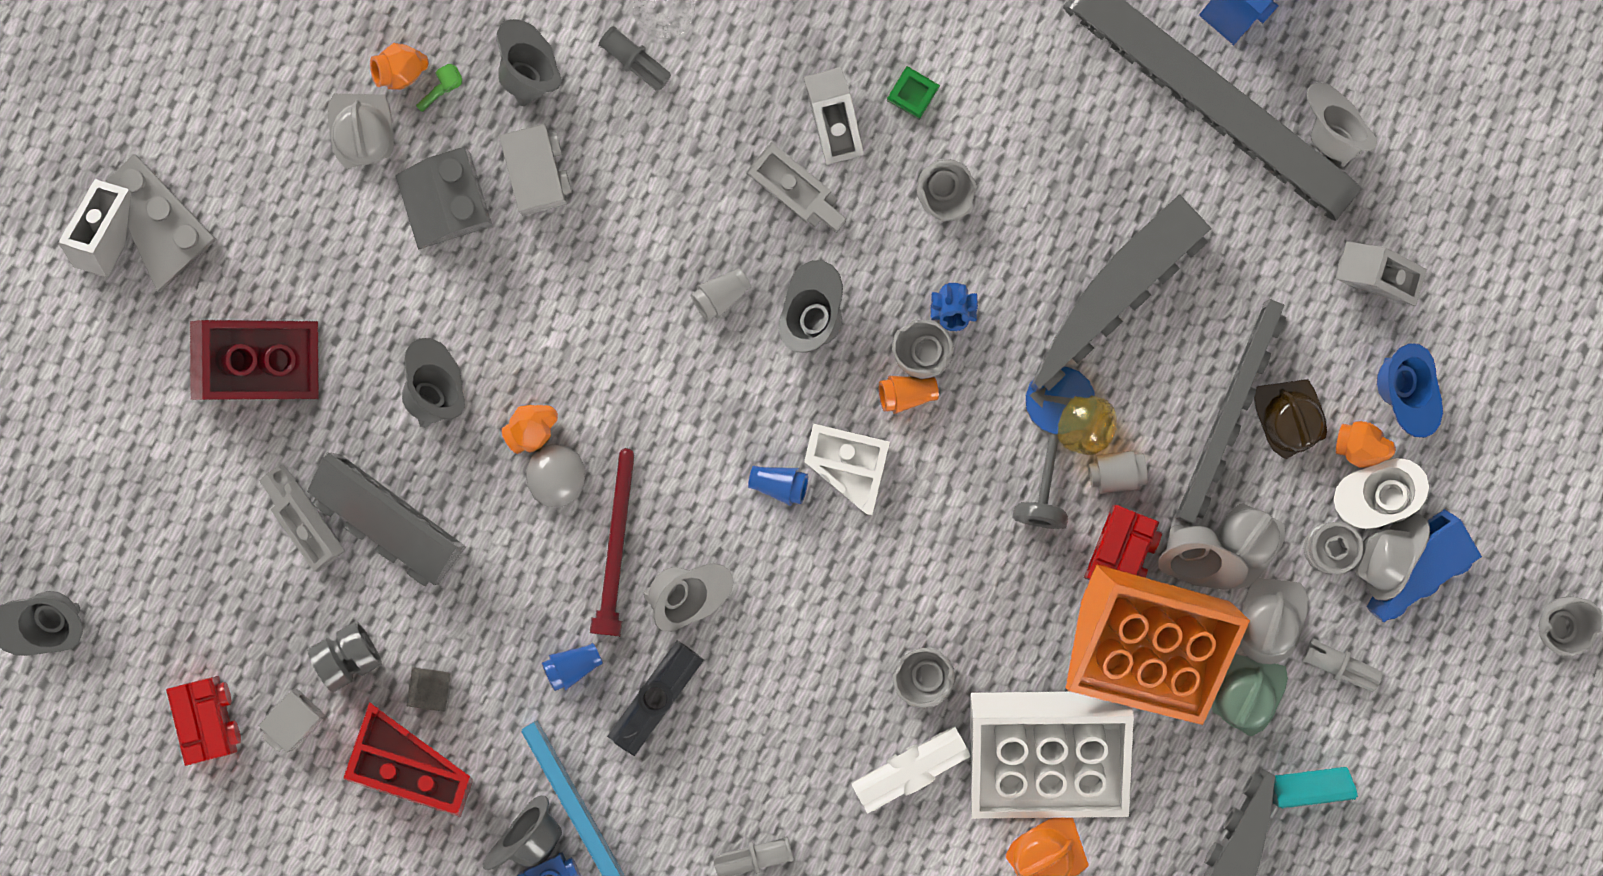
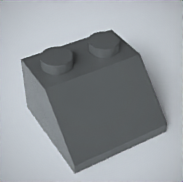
(443, 198)

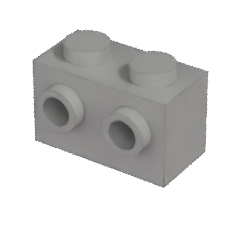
(534, 169)

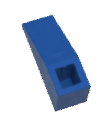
(1446, 555)

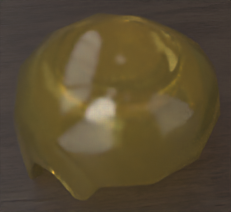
(1087, 425)

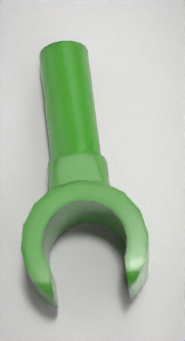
(449, 80)

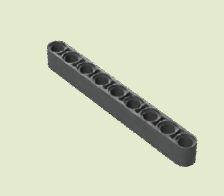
(1219, 101)

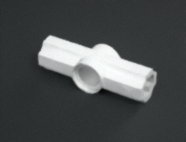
(911, 769)

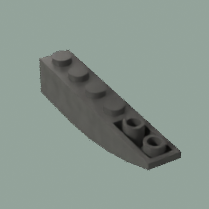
(1124, 284)
(1247, 830)

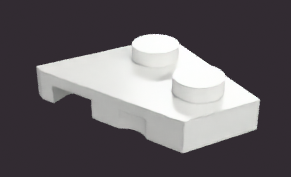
(848, 463)

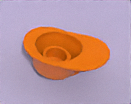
(1048, 850)

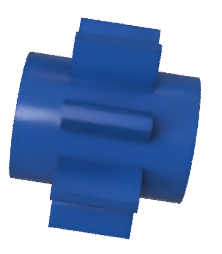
(954, 306)

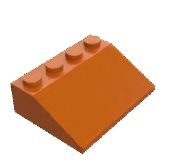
(1153, 645)

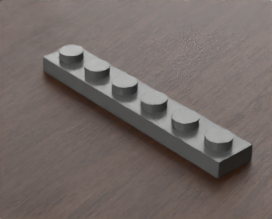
(1238, 397)

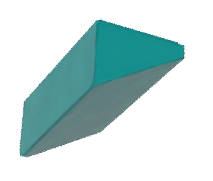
(1313, 788)

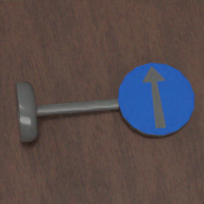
(1045, 412)

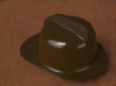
(1290, 416)

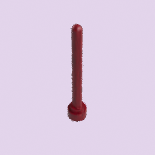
(607, 619)

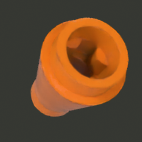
(903, 392)

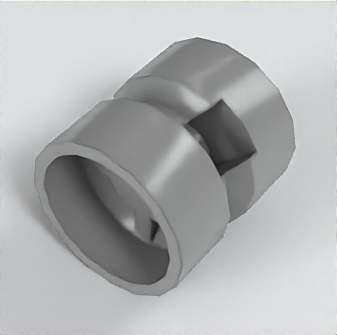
(1333, 547)

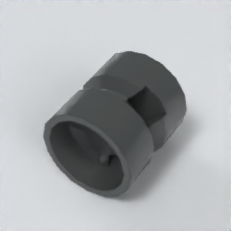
(351, 645)

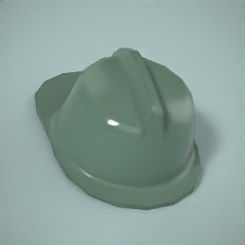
(1250, 694)

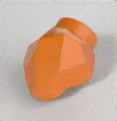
(397, 66)
(529, 428)
(1364, 444)

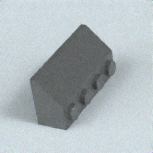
(385, 519)

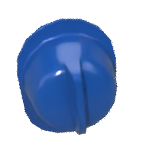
(1412, 389)

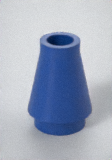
(780, 483)
(570, 666)

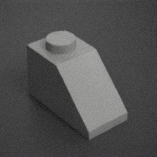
(834, 115)
(98, 229)
(1381, 272)

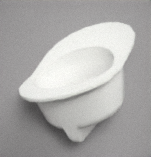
(1381, 494)

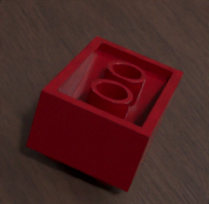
(253, 360)

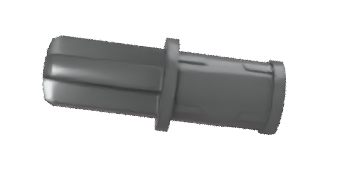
(634, 58)

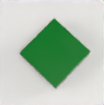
(913, 92)

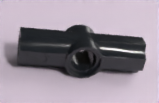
(641, 719)

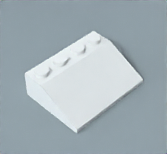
(1049, 755)

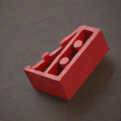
(404, 766)

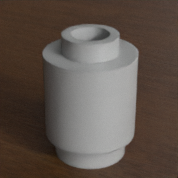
(1118, 472)

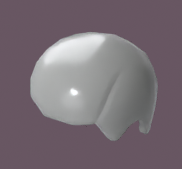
(941, 178)
(935, 351)
(555, 475)
(1584, 621)
(936, 673)

